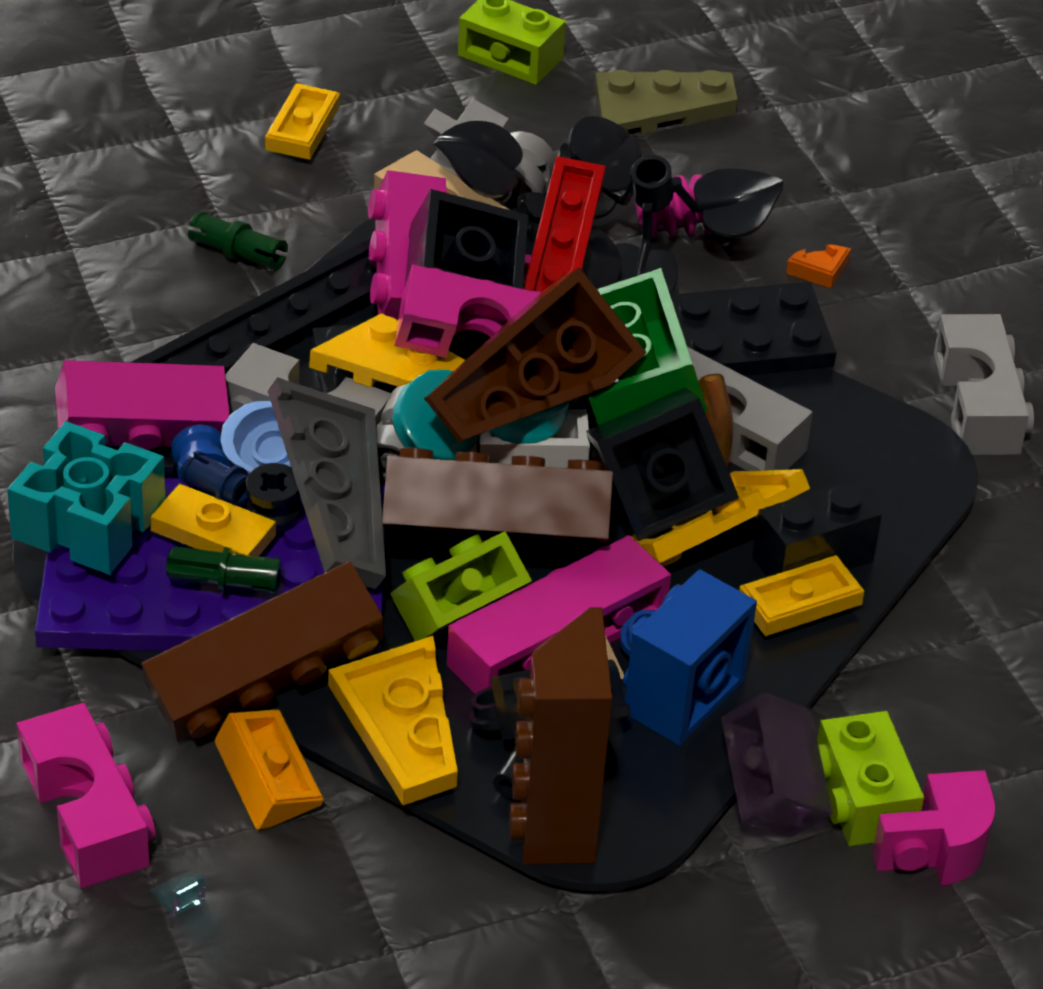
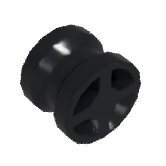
(274, 495)

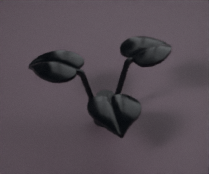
(487, 159)
(731, 203)

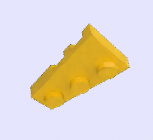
(373, 358)
(755, 492)
(401, 717)

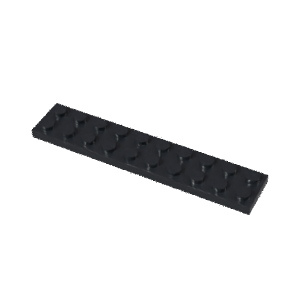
(739, 327)

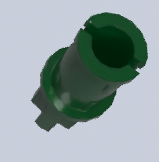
(224, 569)

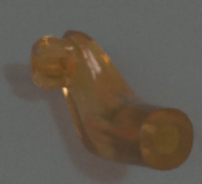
(719, 411)

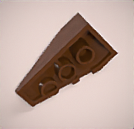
(542, 357)

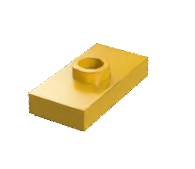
(302, 121)
(211, 523)
(803, 595)

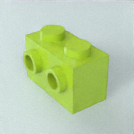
(512, 38)
(459, 586)
(866, 773)

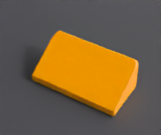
(267, 767)

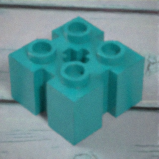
(86, 497)

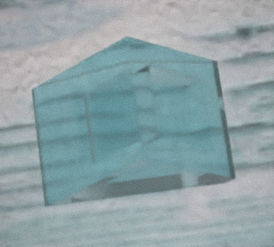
(181, 892)

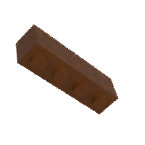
(264, 652)

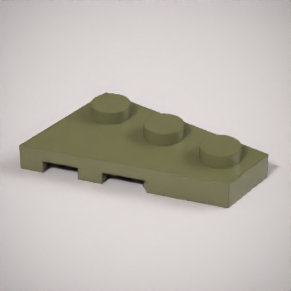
(663, 96)

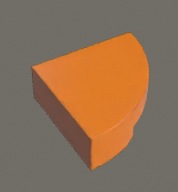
(819, 266)

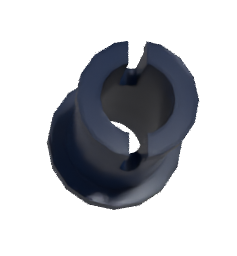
(215, 478)

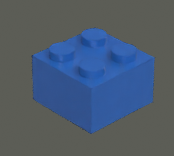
(688, 656)

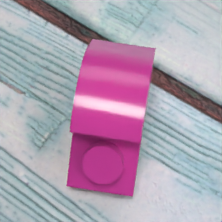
(946, 833)

